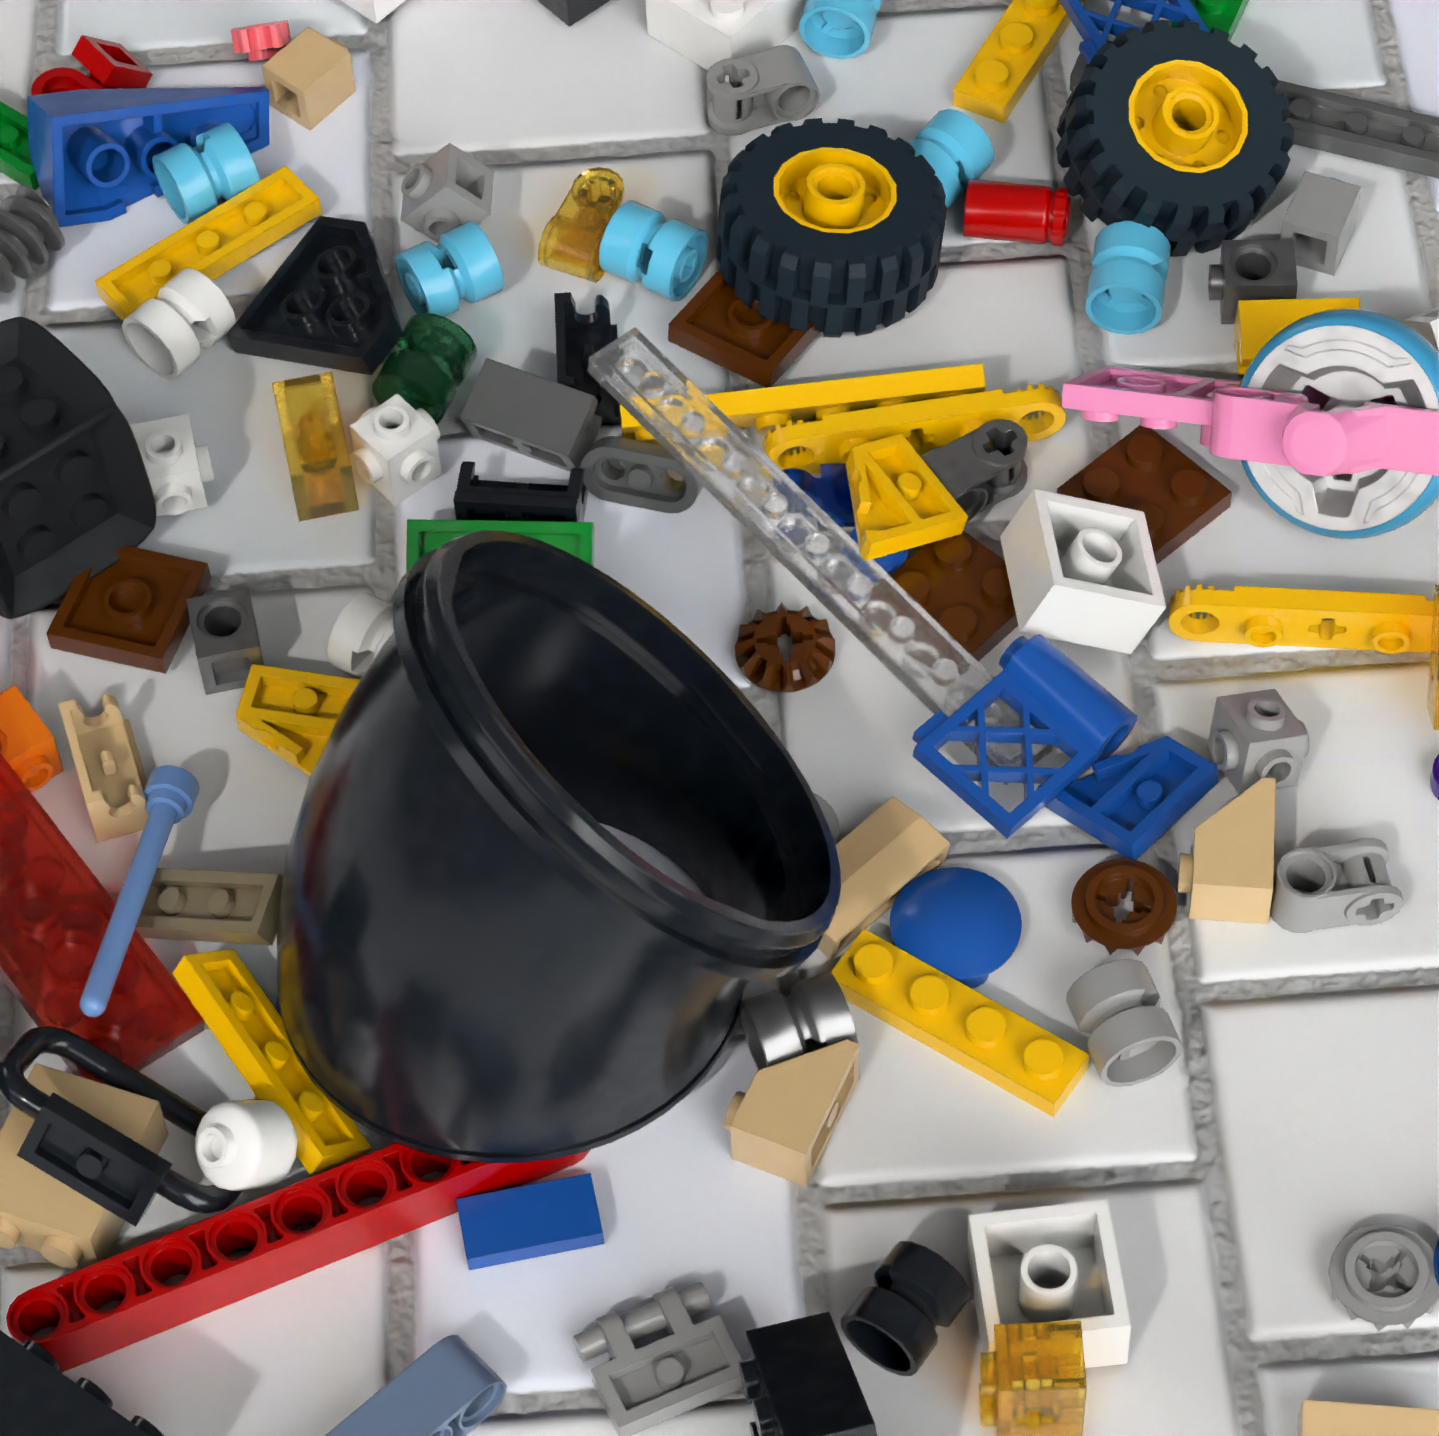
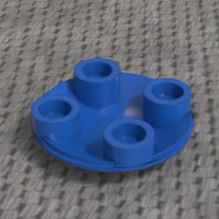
(957, 923)

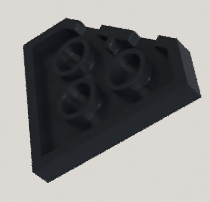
(324, 304)

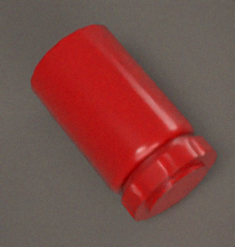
(1016, 212)

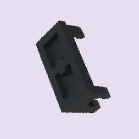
(576, 340)
(519, 501)

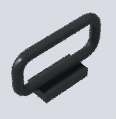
(88, 1151)

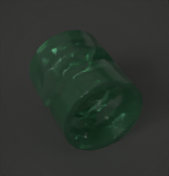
(427, 364)

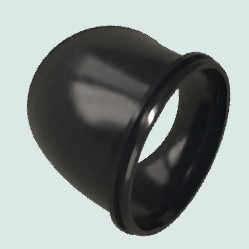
(458, 921)

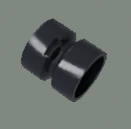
(899, 1315)

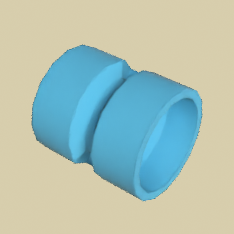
(838, 26)
(955, 150)
(202, 174)
(648, 248)
(453, 270)
(1128, 278)

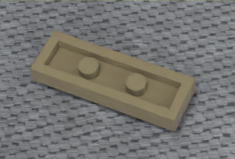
(212, 906)

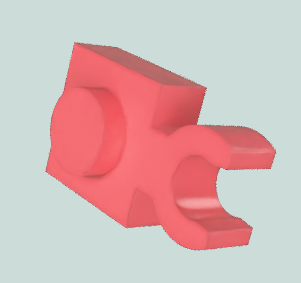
(261, 40)

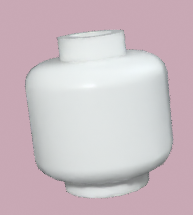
(246, 1144)

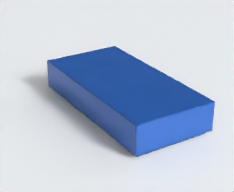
(530, 1221)

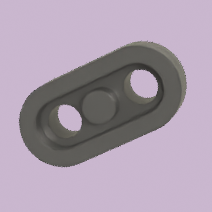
(644, 479)

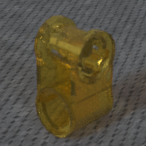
(576, 231)

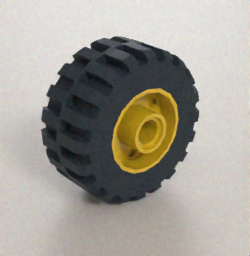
(1175, 134)
(830, 227)

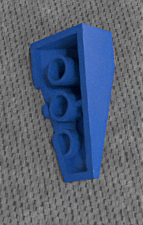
(99, 144)

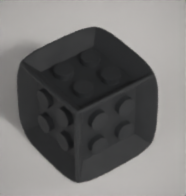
(66, 471)

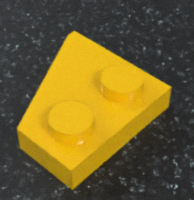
(898, 499)
(292, 711)

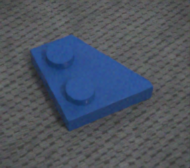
(1136, 795)

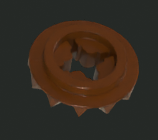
(763, 663)
(1104, 888)

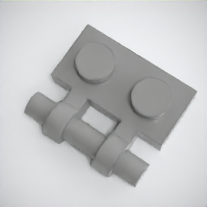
(667, 1375)

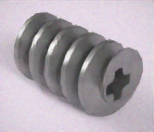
(24, 229)

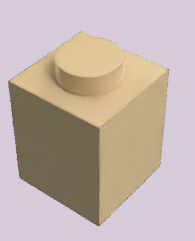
(309, 77)

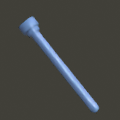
(169, 799)

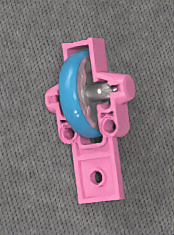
(1314, 404)

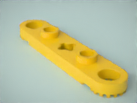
(937, 422)
(1295, 616)

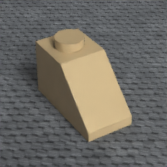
(1233, 860)
(793, 1111)

